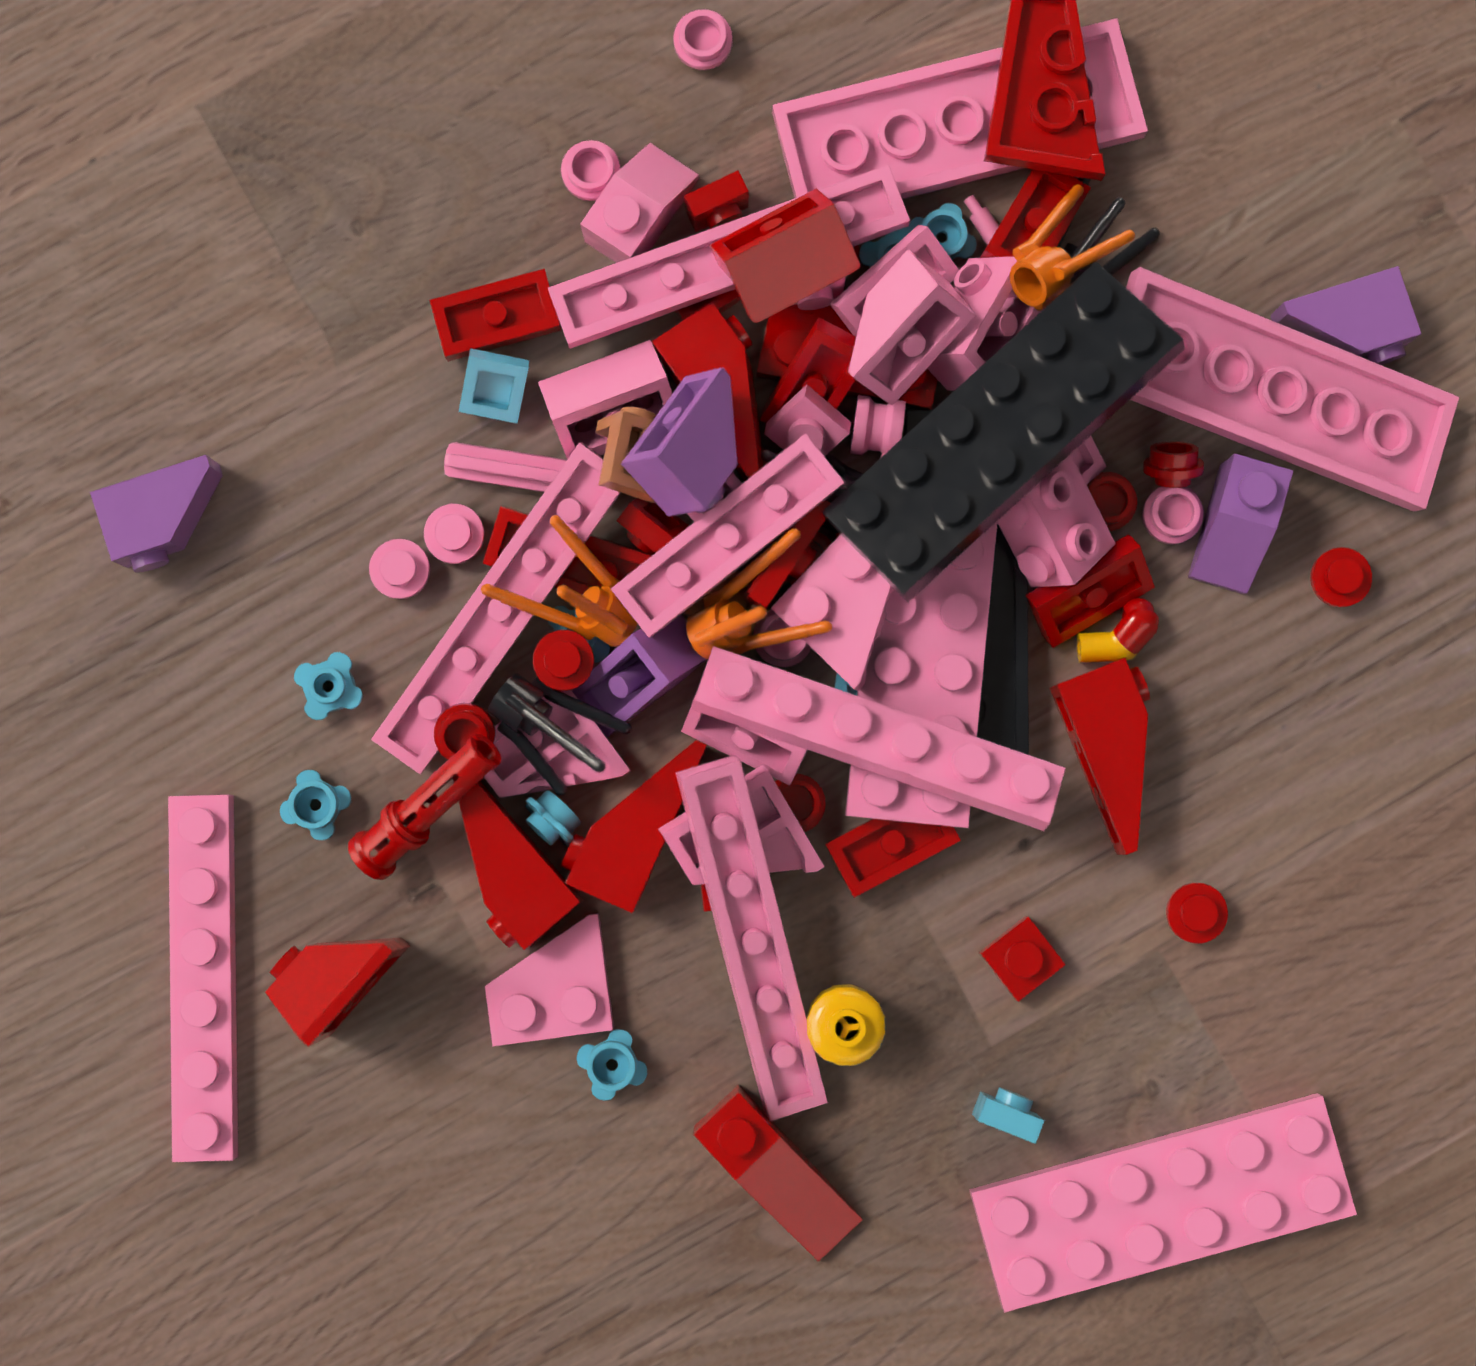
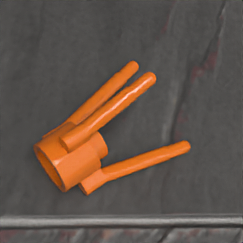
(1047, 271)
(597, 610)
(729, 624)

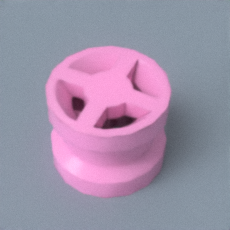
(876, 425)

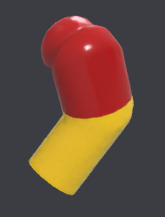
(1126, 640)

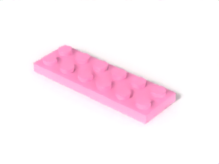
(937, 120)
(1296, 396)
(933, 669)
(1162, 1202)

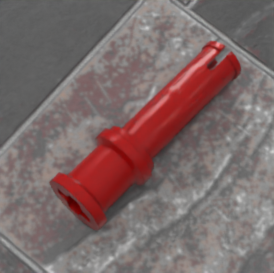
(469, 763)

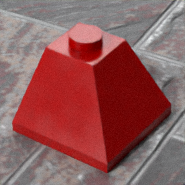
(328, 981)

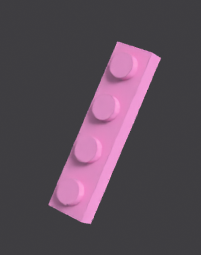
(728, 536)

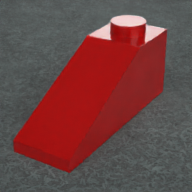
(709, 343)
(1109, 735)
(626, 842)
(513, 873)
(776, 1173)

